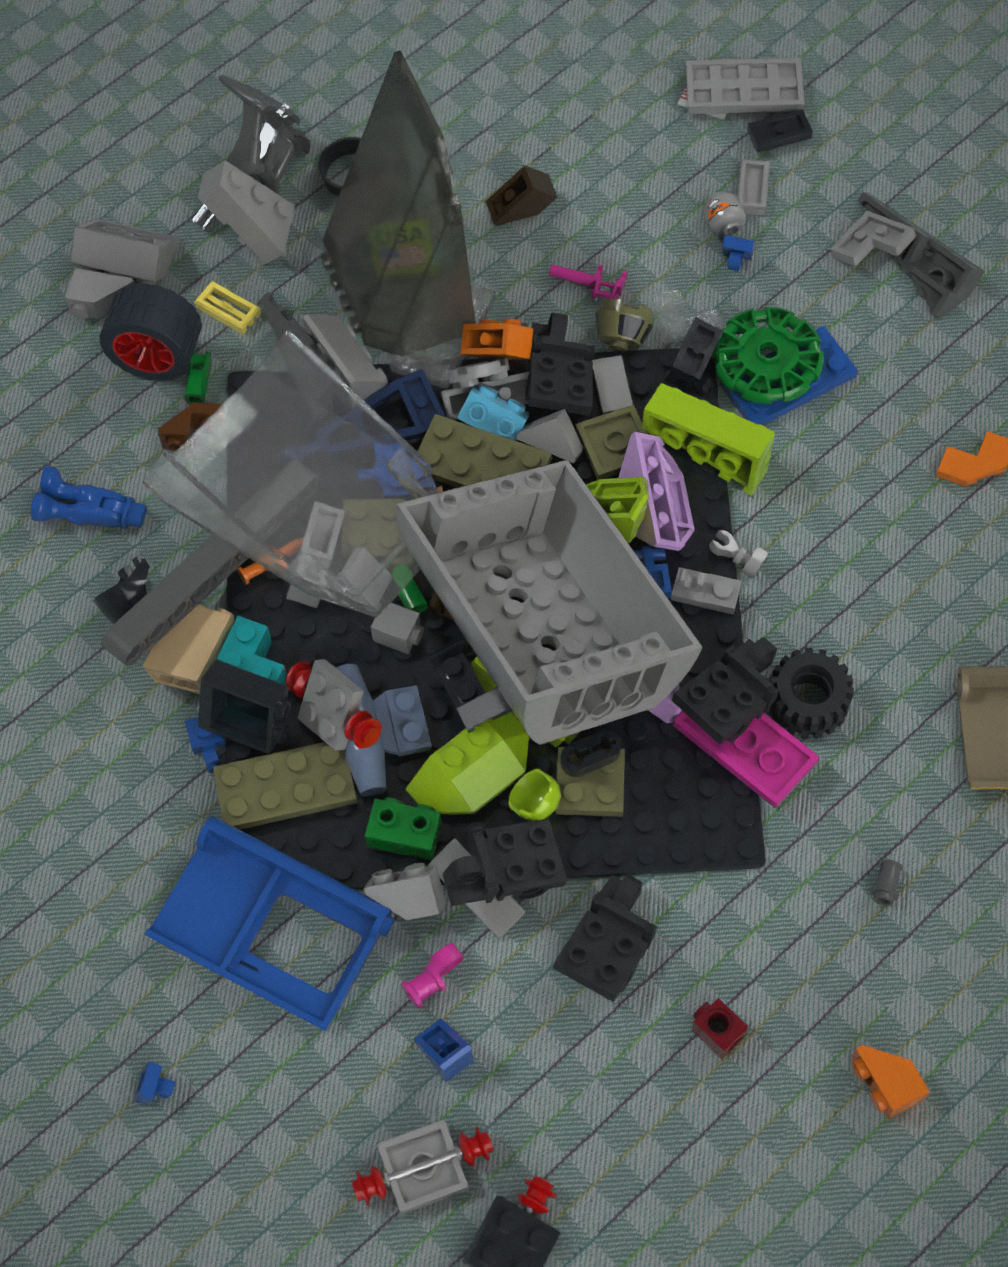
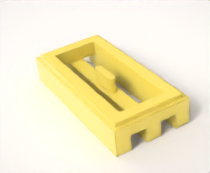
(245, 320)

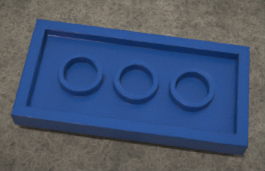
(835, 372)

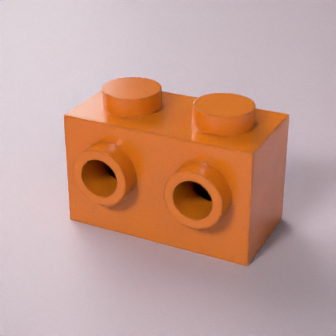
(497, 340)

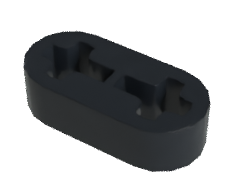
(588, 746)

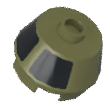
(623, 325)

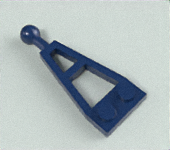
(417, 398)

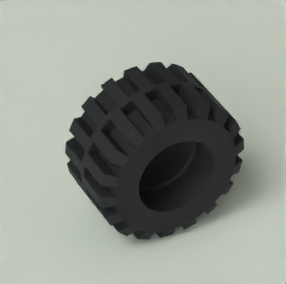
(817, 670)

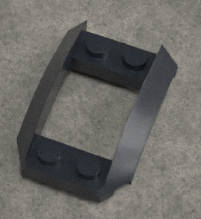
(463, 686)

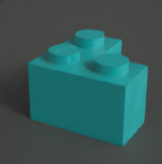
(247, 649)

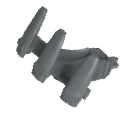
(263, 154)

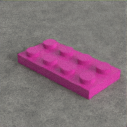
(762, 757)

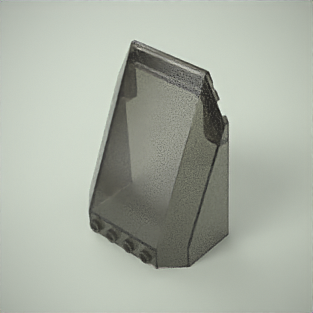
(400, 228)

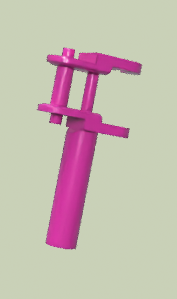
(590, 280)

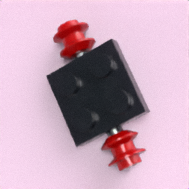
(513, 1234)

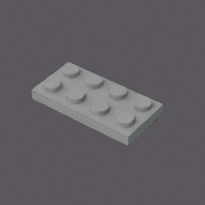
(744, 85)

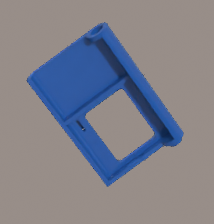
(226, 901)

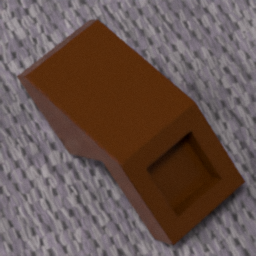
(184, 424)

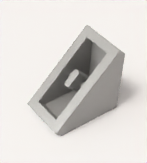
(554, 435)

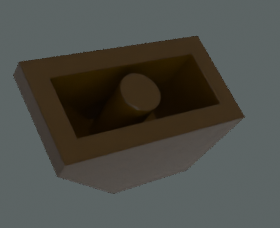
(521, 196)

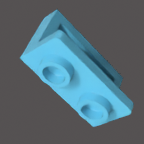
(493, 414)

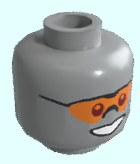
(724, 214)

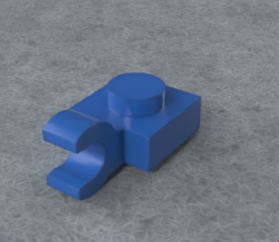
(205, 742)

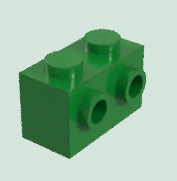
(403, 828)

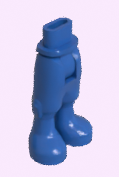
(92, 506)

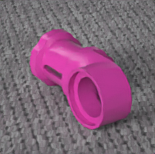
(430, 980)

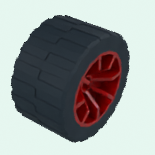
(150, 332)

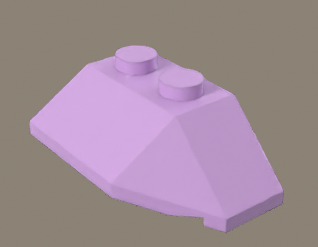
(668, 511)

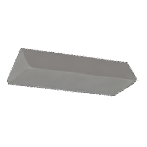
(508, 388)
(497, 915)

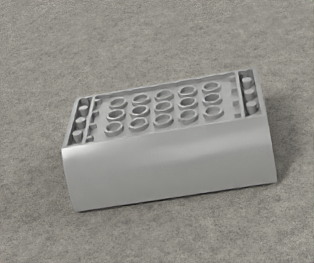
(580, 589)

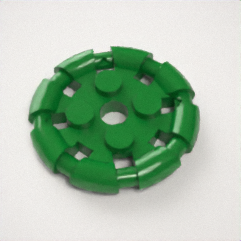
(764, 370)

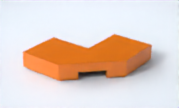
(968, 468)

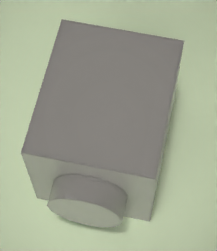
(397, 628)

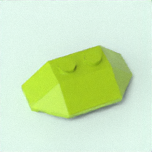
(623, 502)
(472, 767)

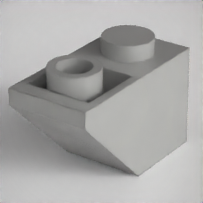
(408, 892)

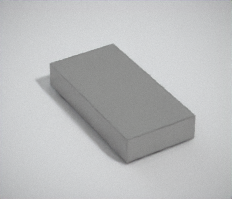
(753, 186)
(611, 384)

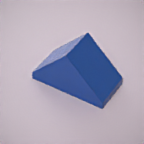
(444, 1049)

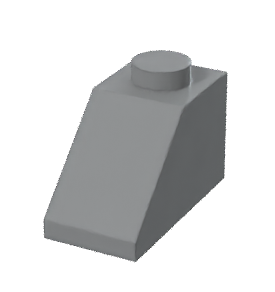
(93, 292)

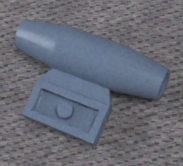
(402, 732)

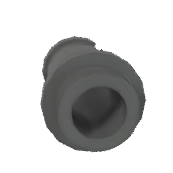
(887, 883)

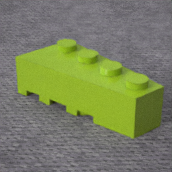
(710, 435)

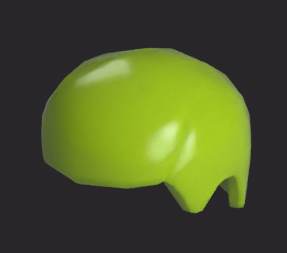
(535, 796)

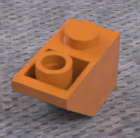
(891, 1078)

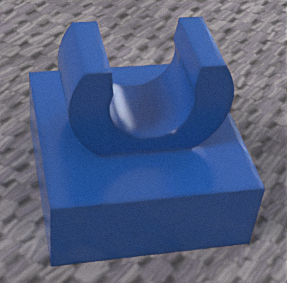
(737, 249)
(152, 1085)

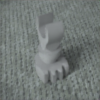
(732, 550)

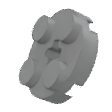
(468, 375)

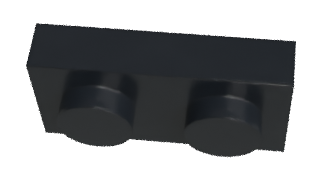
(779, 130)

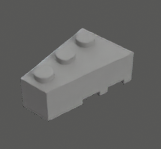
(249, 208)

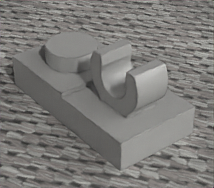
(706, 590)

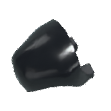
(126, 593)

